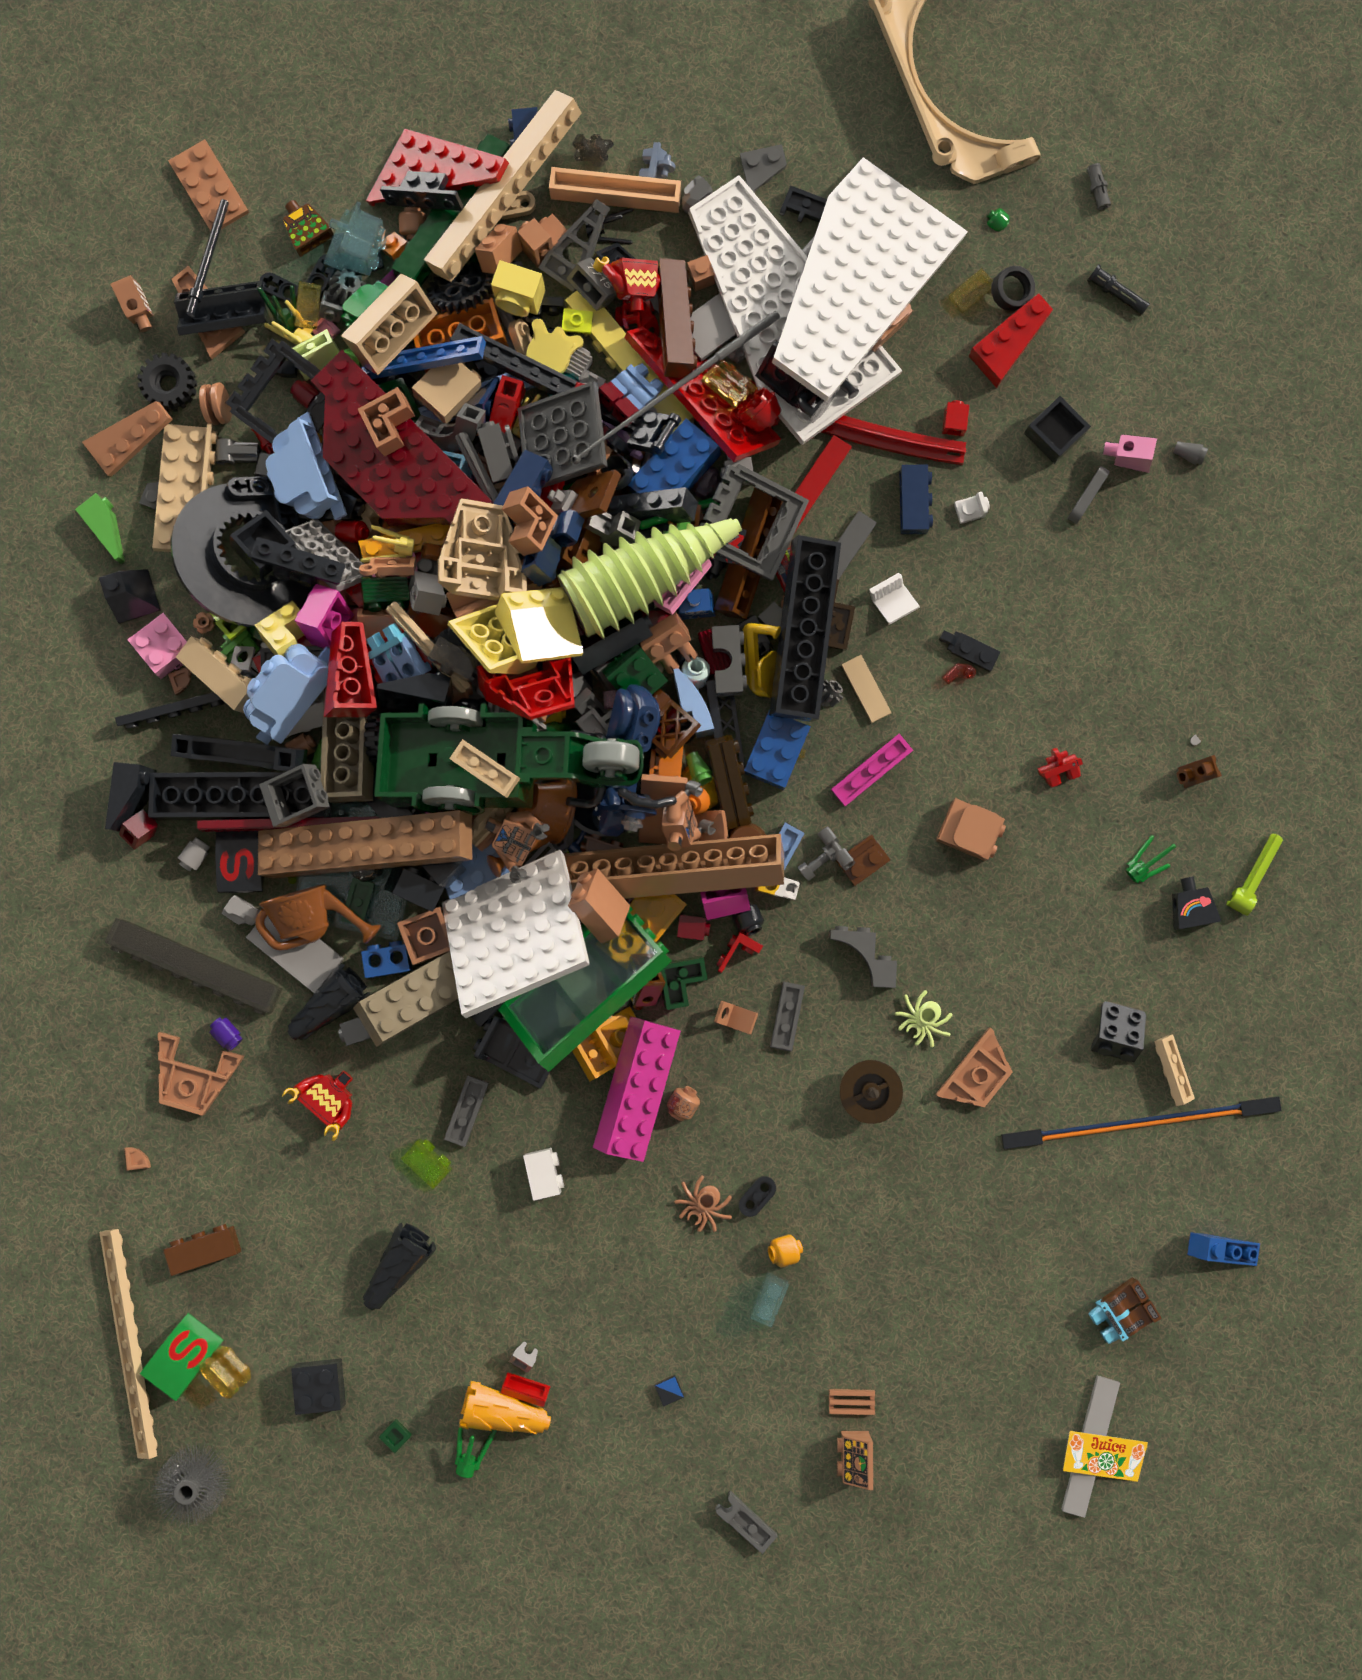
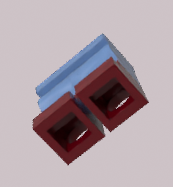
(629, 392)

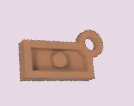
(389, 566)

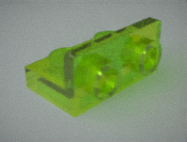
(427, 1162)

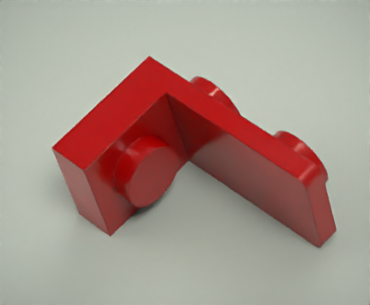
(749, 946)

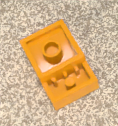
(602, 1047)

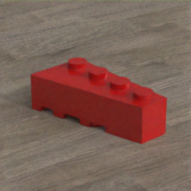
(1007, 342)
(349, 674)

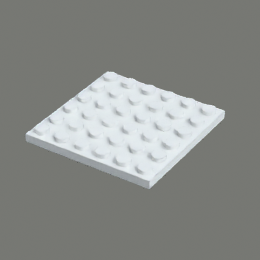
(514, 935)

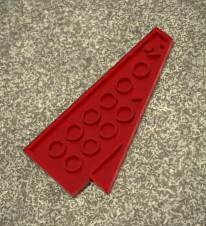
(704, 404)

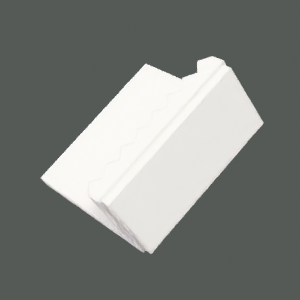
(893, 599)

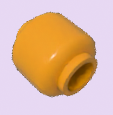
(785, 1251)

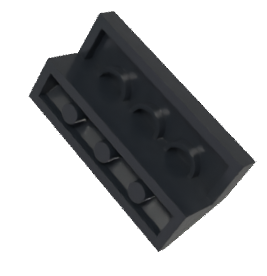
(222, 308)

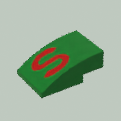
(180, 1357)

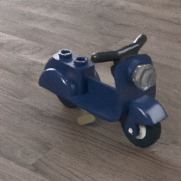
(633, 717)

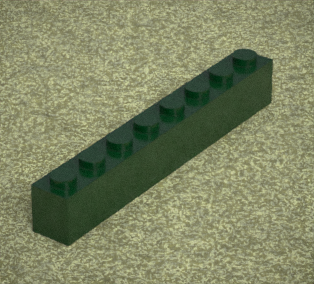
(411, 261)

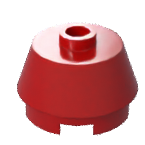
(760, 411)

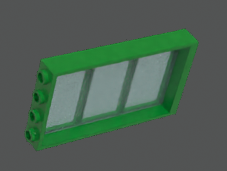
(569, 1009)

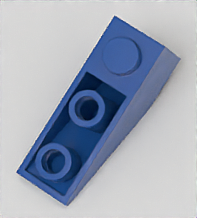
(1223, 1249)

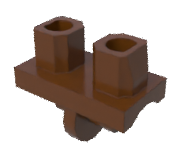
(1198, 772)

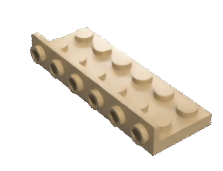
(183, 474)

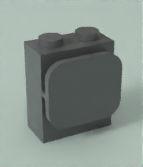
(498, 450)

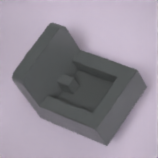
(330, 309)

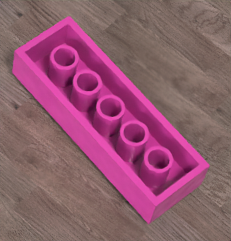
(636, 1089)

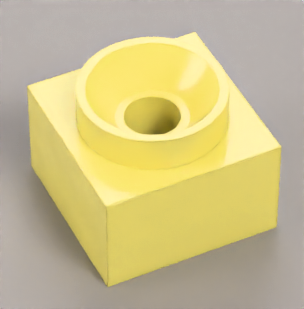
(517, 289)

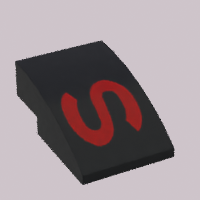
(237, 862)

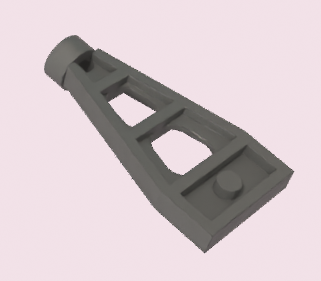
(554, 262)

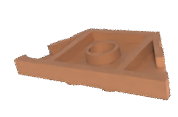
(978, 1074)

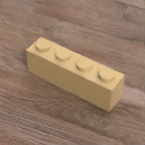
(215, 672)

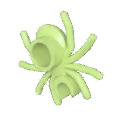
(923, 1019)

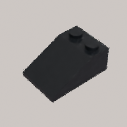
(409, 692)
(127, 793)

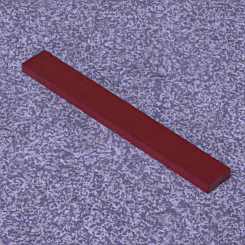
(266, 824)

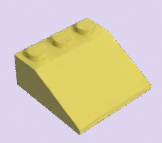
(539, 624)
(488, 642)

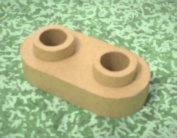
(517, 210)
(520, 335)

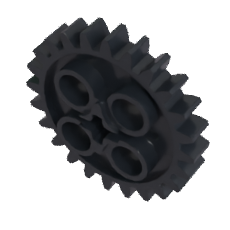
(463, 292)

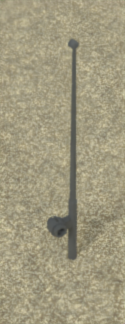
(733, 351)

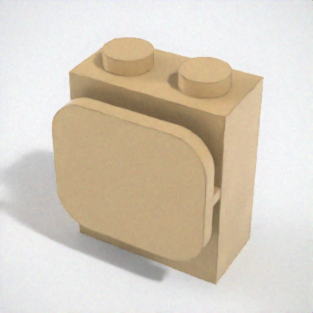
(447, 389)

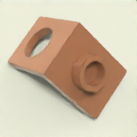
(736, 1017)

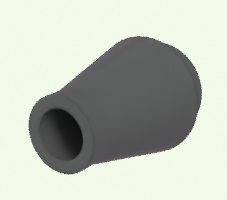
(1191, 452)

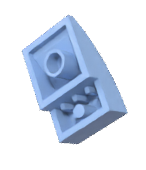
(693, 703)

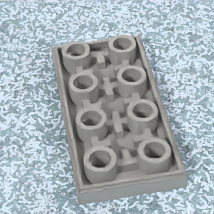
(711, 327)
(318, 540)
(307, 963)

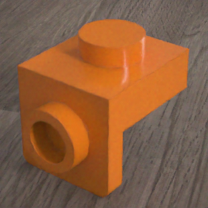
(394, 245)

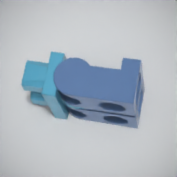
(397, 656)

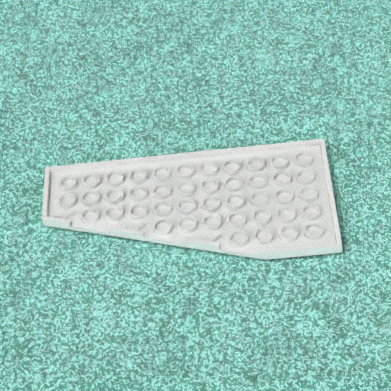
(759, 274)
(860, 274)

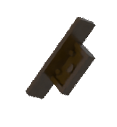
(840, 624)

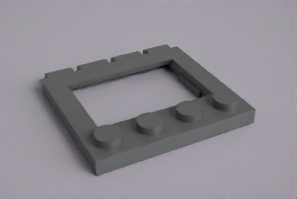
(781, 530)

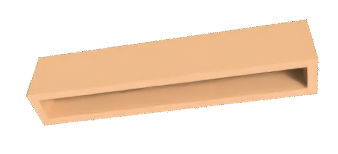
(615, 189)

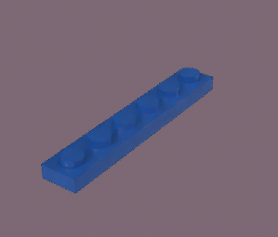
(433, 356)

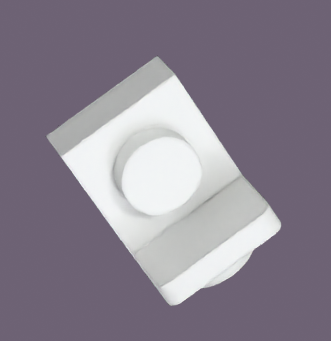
(972, 508)

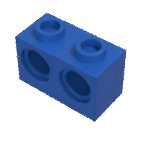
(387, 964)

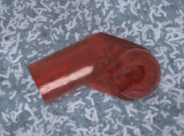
(961, 671)

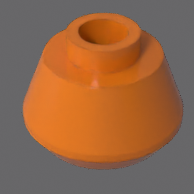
(701, 803)

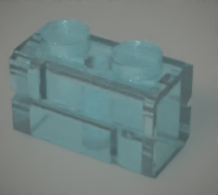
(769, 1299)

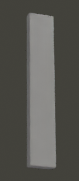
(1097, 1423)

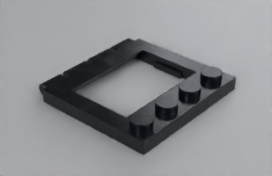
(265, 371)

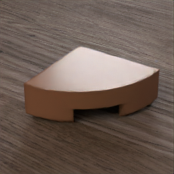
(180, 679)
(136, 1159)

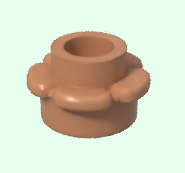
(208, 626)

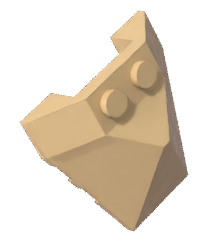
(478, 553)

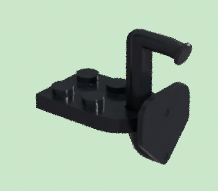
(793, 391)

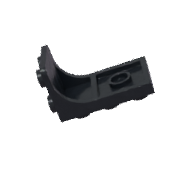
(507, 1051)

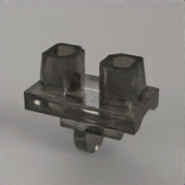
(592, 149)

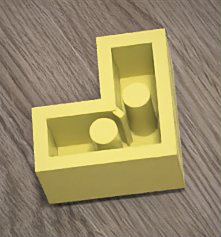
(280, 629)

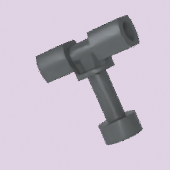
(832, 851)

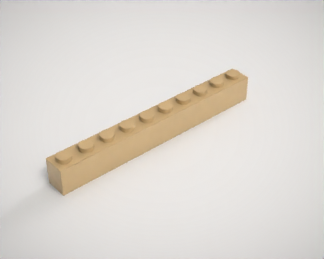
(494, 199)

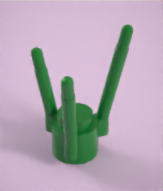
(1138, 870)
(466, 1462)

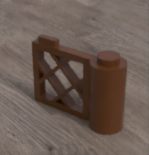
(666, 704)

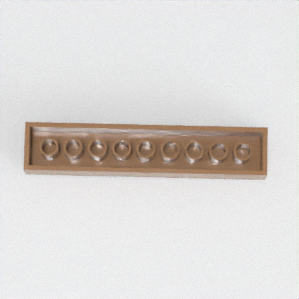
(365, 844)
(696, 868)

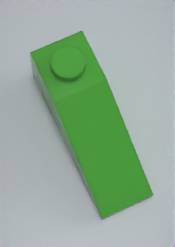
(103, 523)

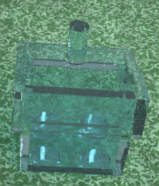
(356, 241)

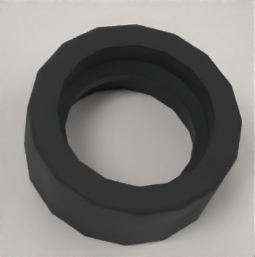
(1026, 280)

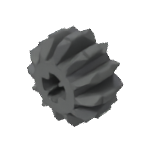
(344, 284)

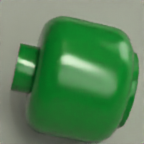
(998, 219)

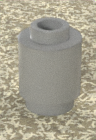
(193, 854)

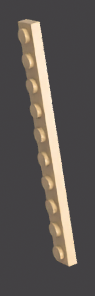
(128, 1344)

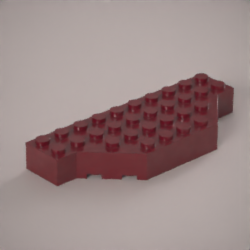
(405, 486)

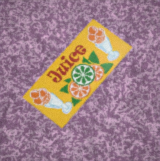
(1104, 1456)

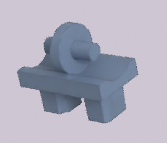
(659, 162)

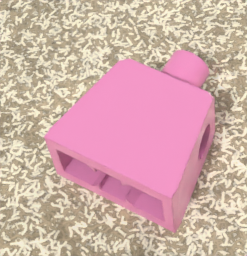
(1132, 452)

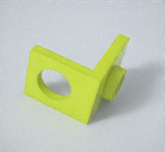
(577, 321)

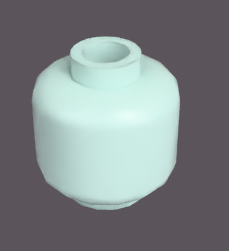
(697, 671)

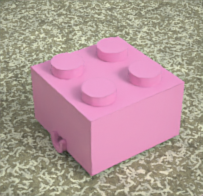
(159, 645)

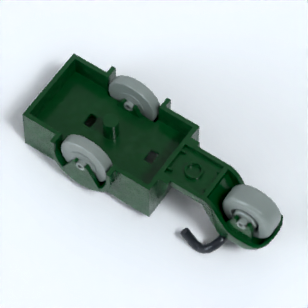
(411, 738)

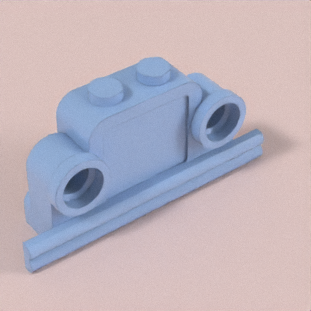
(301, 473)
(285, 691)

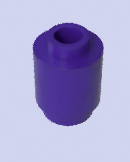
(225, 1033)

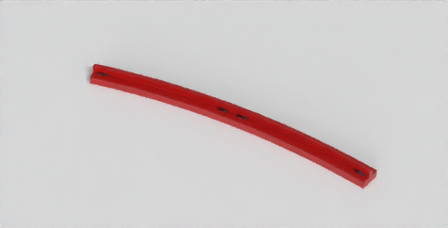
(891, 439)

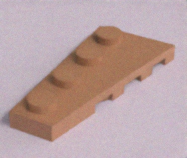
(124, 439)

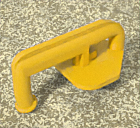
(759, 673)

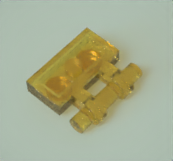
(729, 383)

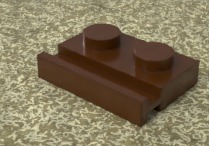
(868, 858)

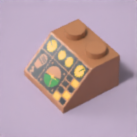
(856, 1459)

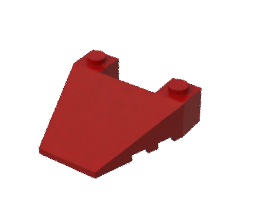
(532, 694)

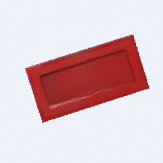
(525, 1389)

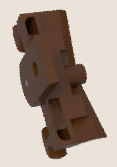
(593, 499)

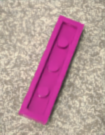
(871, 770)

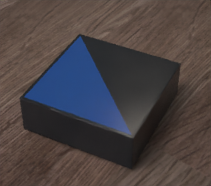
(669, 1390)

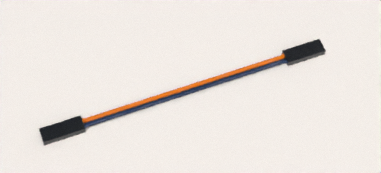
(1247, 1108)

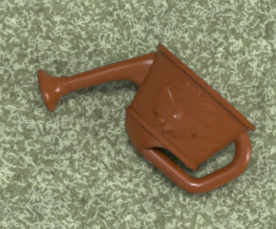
(549, 808)
(305, 916)

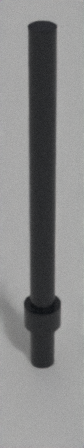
(196, 294)

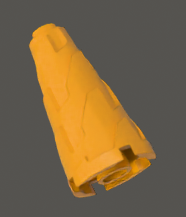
(490, 1410)

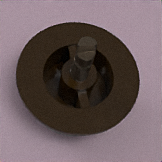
(871, 1091)

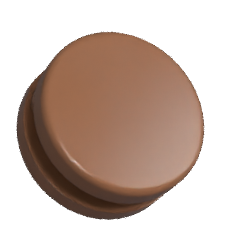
(213, 404)

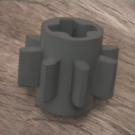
(831, 693)

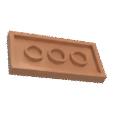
(207, 184)

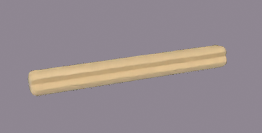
(420, 639)

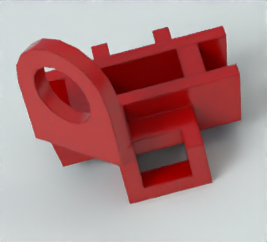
(643, 319)

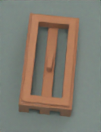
(848, 1392)

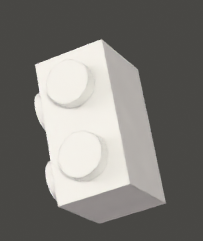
(543, 1173)

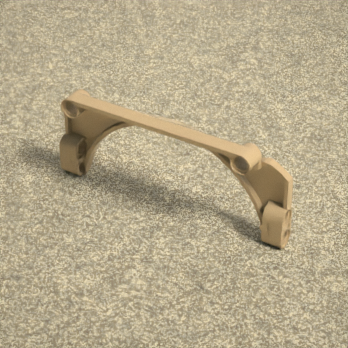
(970, 154)

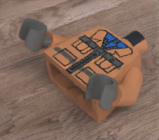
(680, 822)
(515, 839)

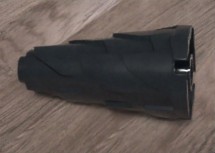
(333, 999)
(399, 1262)

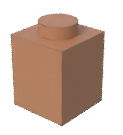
(701, 273)

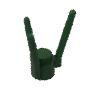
(283, 316)

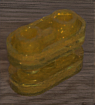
(225, 1371)

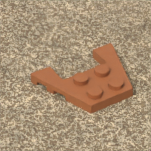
(188, 1085)

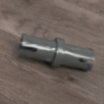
(1098, 186)

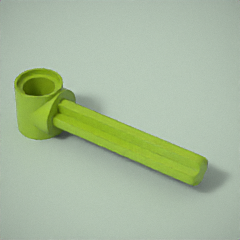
(1244, 898)

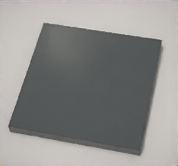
(563, 428)

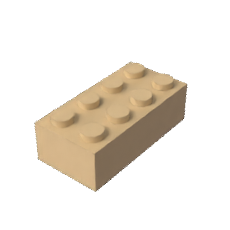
(389, 324)

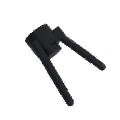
(610, 218)

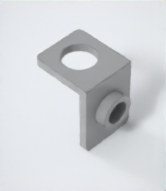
(246, 665)

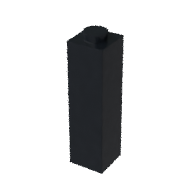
(599, 650)

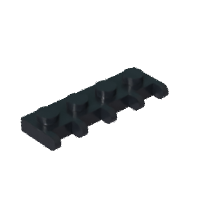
(803, 204)

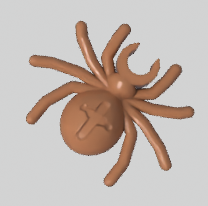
(703, 1204)

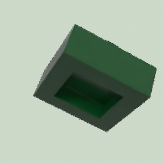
(395, 1435)

